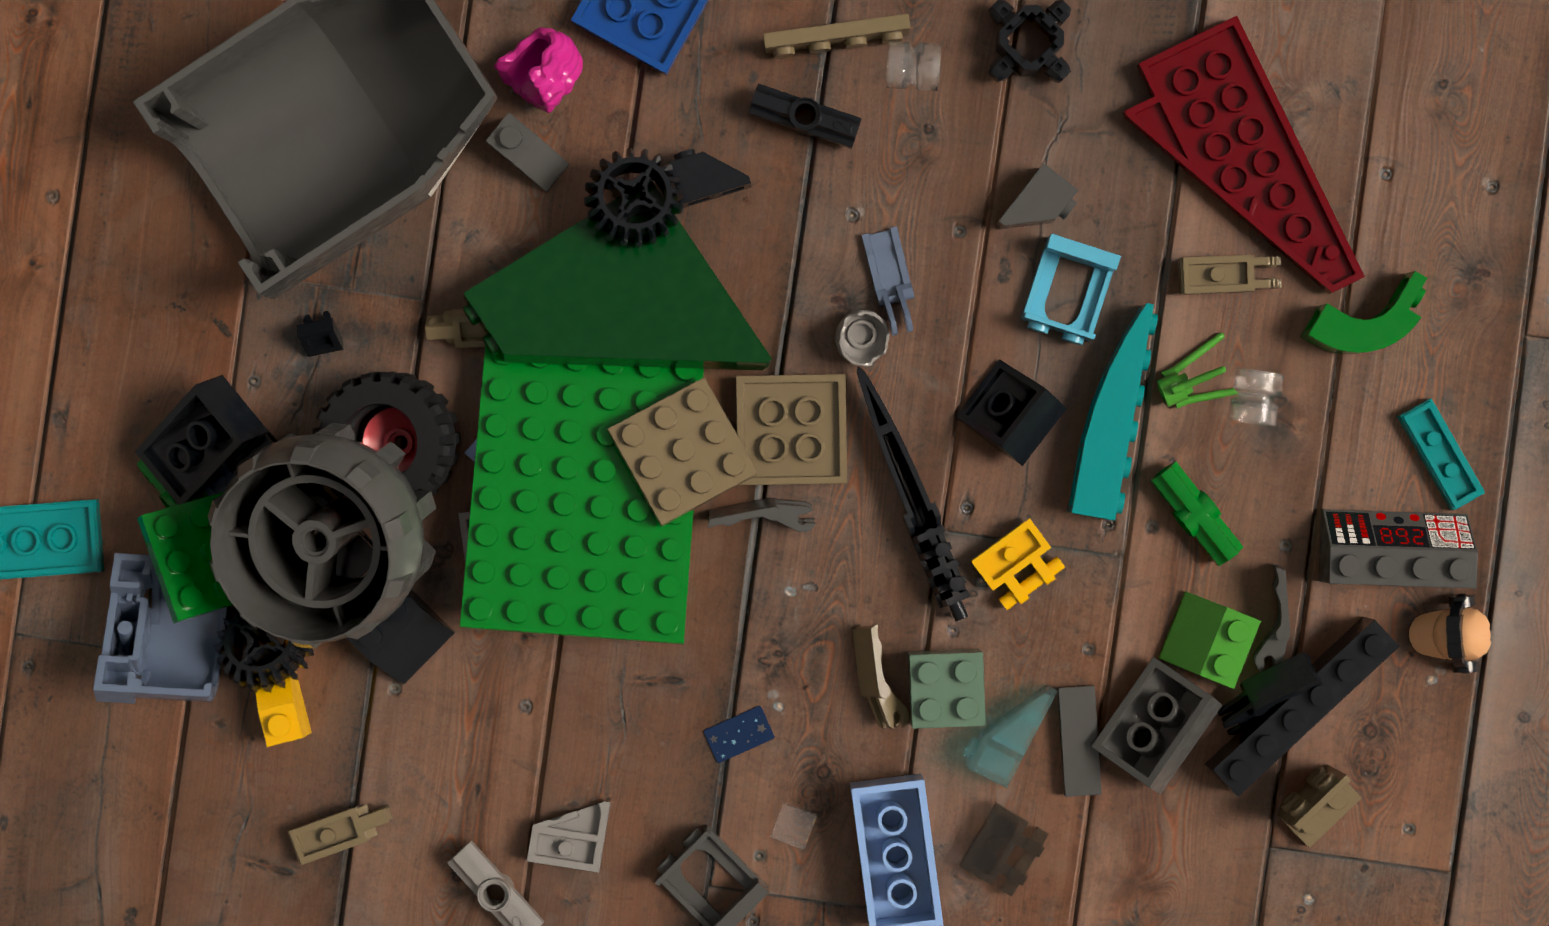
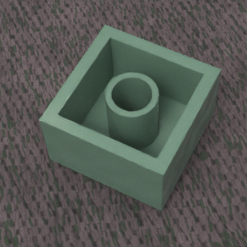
(946, 688)

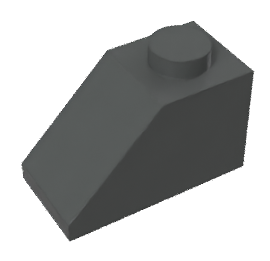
(527, 152)
(1040, 201)

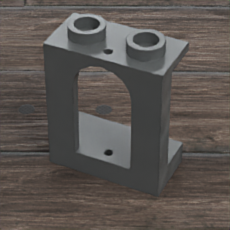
(673, 880)

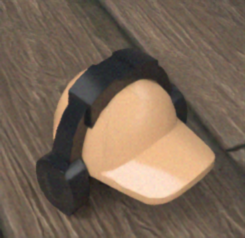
(1453, 634)

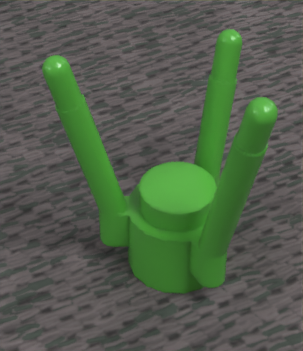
(1176, 388)

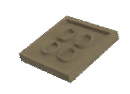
(793, 428)
(682, 452)

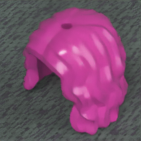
(542, 68)

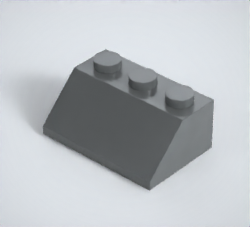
(1157, 725)

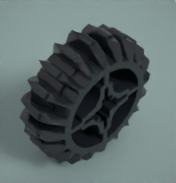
(622, 189)
(262, 663)

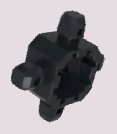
(1048, 22)

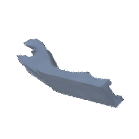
(889, 274)

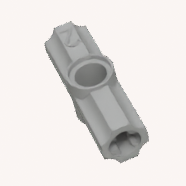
(479, 873)

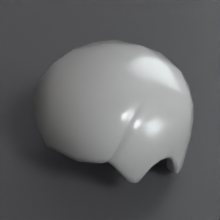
(862, 337)

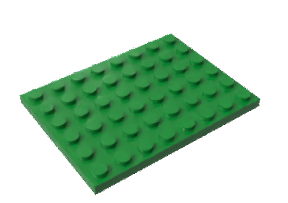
(557, 516)

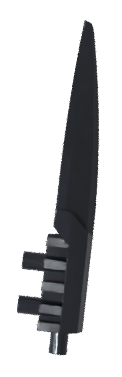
(921, 516)

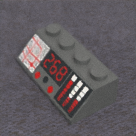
(1397, 549)

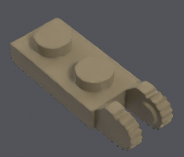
(1225, 274)

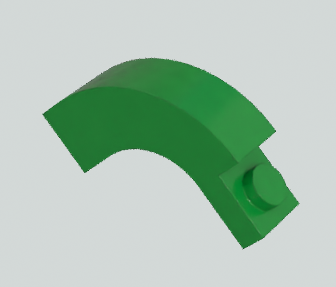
(1347, 335)

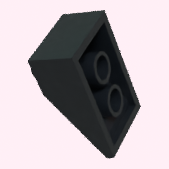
(201, 439)

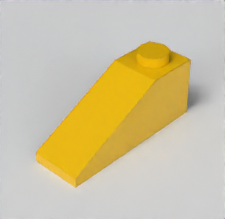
(283, 712)

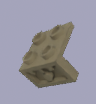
(1318, 804)

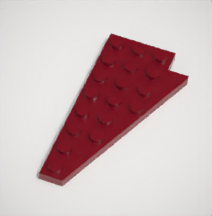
(1231, 135)

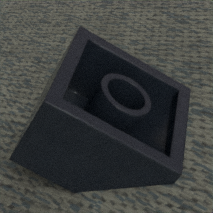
(1011, 412)
(405, 639)

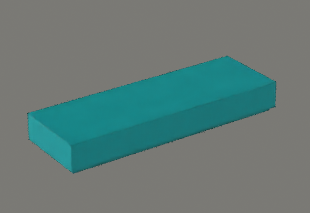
(1441, 454)

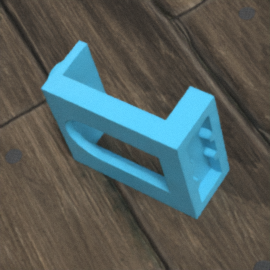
(1104, 265)

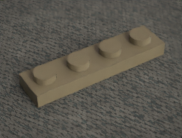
(821, 38)

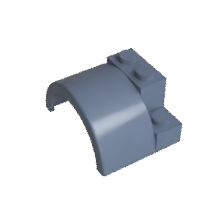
(147, 652)

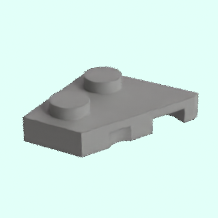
(571, 839)

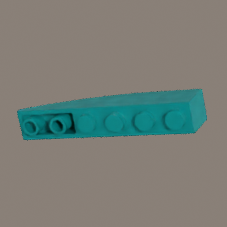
(1110, 424)

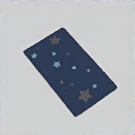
(739, 734)

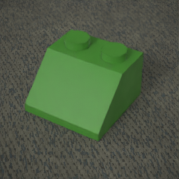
(1209, 639)

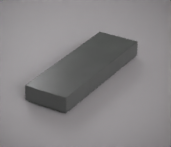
(1077, 736)

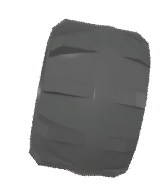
(292, 581)

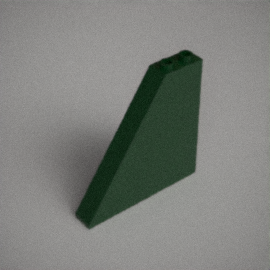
(614, 304)

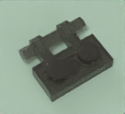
(994, 844)

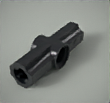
(781, 109)

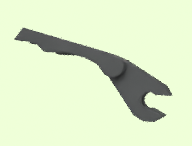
(771, 508)
(1276, 640)

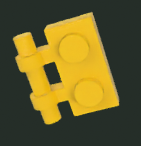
(1011, 555)

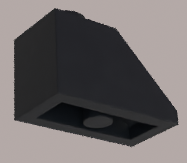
(706, 177)

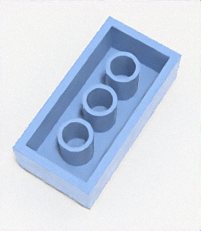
(896, 851)

